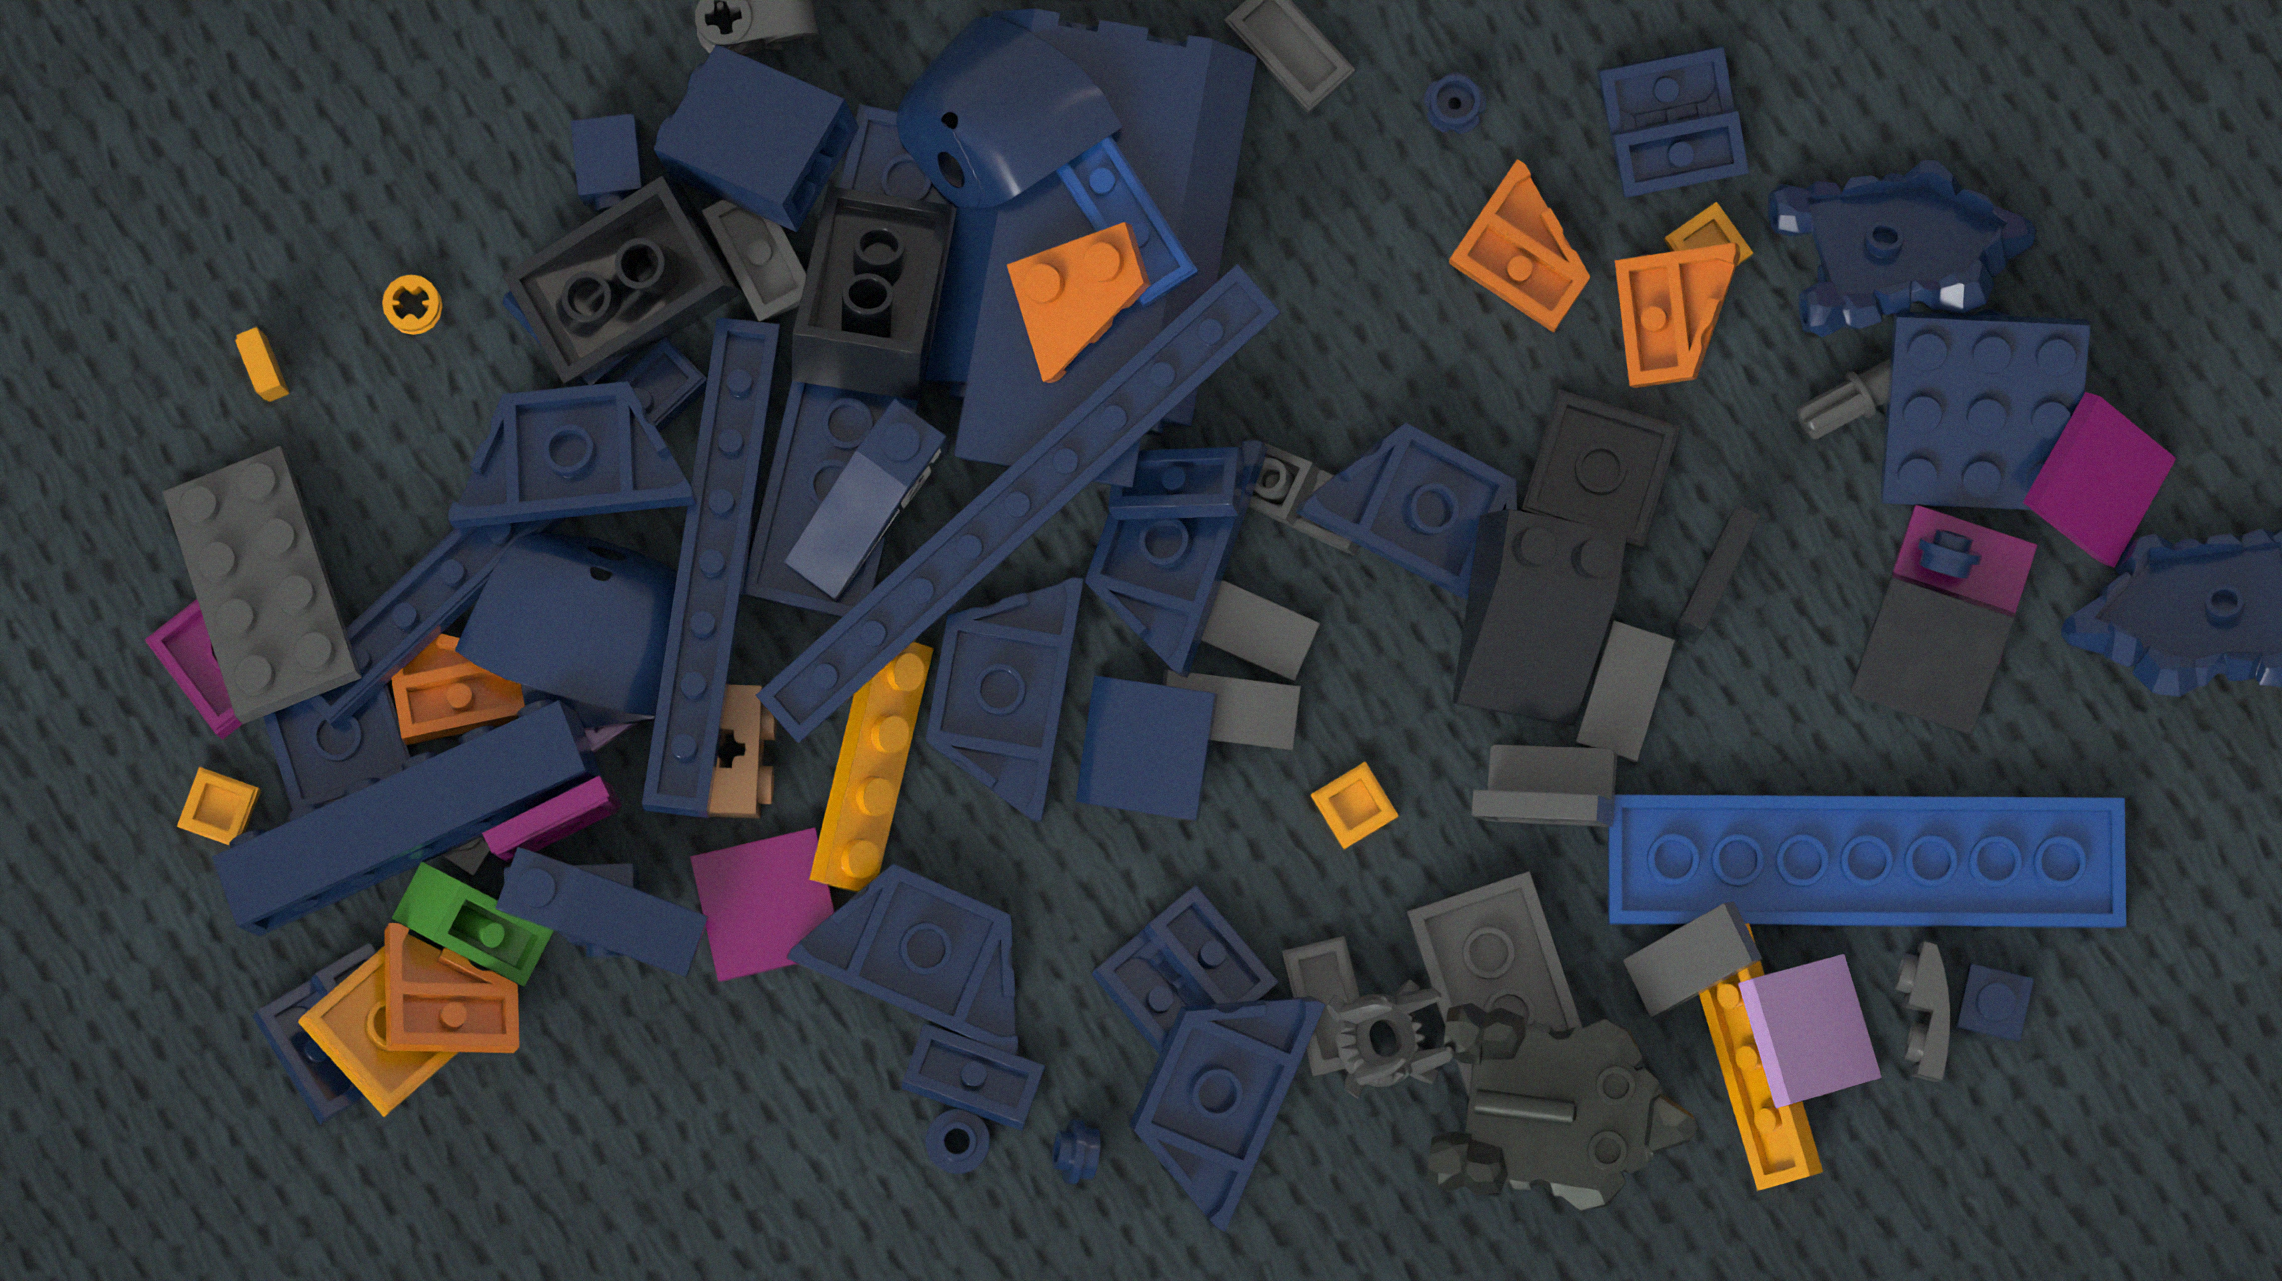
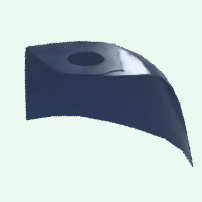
(1016, 107)
(571, 634)

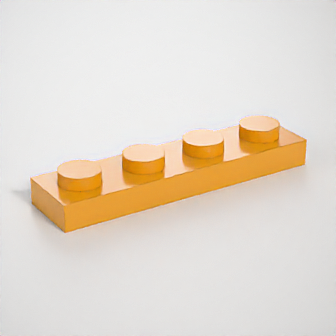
(870, 772)
(1774, 1138)

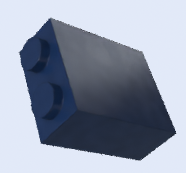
(755, 137)

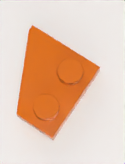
(1522, 253)
(1076, 292)
(1672, 310)
(449, 695)
(444, 1001)

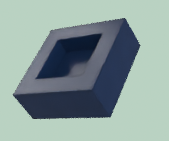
(1994, 1002)

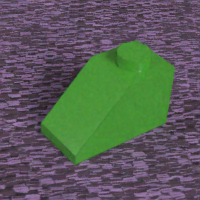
(470, 924)

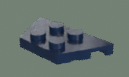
(569, 458)
(1414, 504)
(1169, 571)
(1005, 691)
(922, 953)
(1221, 1093)

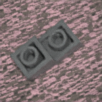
(1284, 484)
(1247, 709)
(1926, 991)

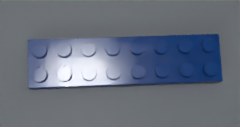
(1869, 860)

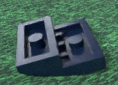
(1680, 149)
(1146, 748)
(1199, 949)
(309, 1067)

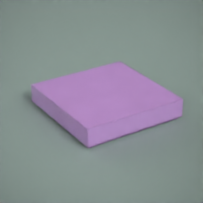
(1809, 1030)

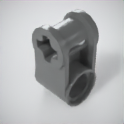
(756, 24)

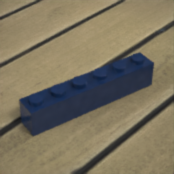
(404, 818)

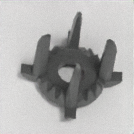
(1408, 1056)

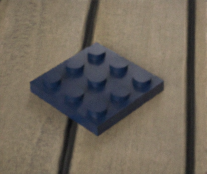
(1977, 405)

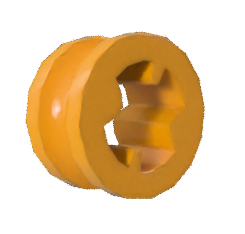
(414, 285)

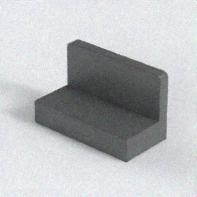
(1548, 786)

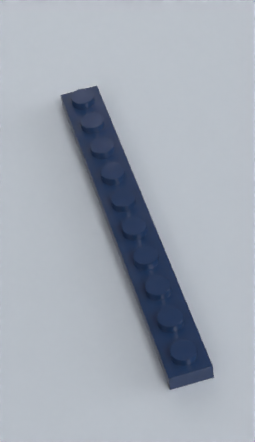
(1018, 503)

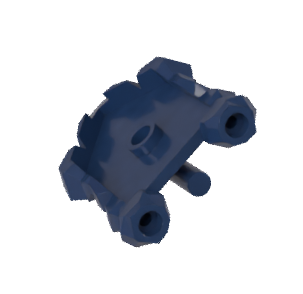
(1897, 245)
(2190, 612)

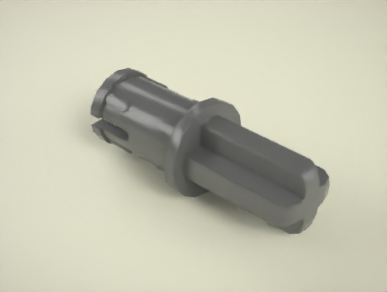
(1846, 401)

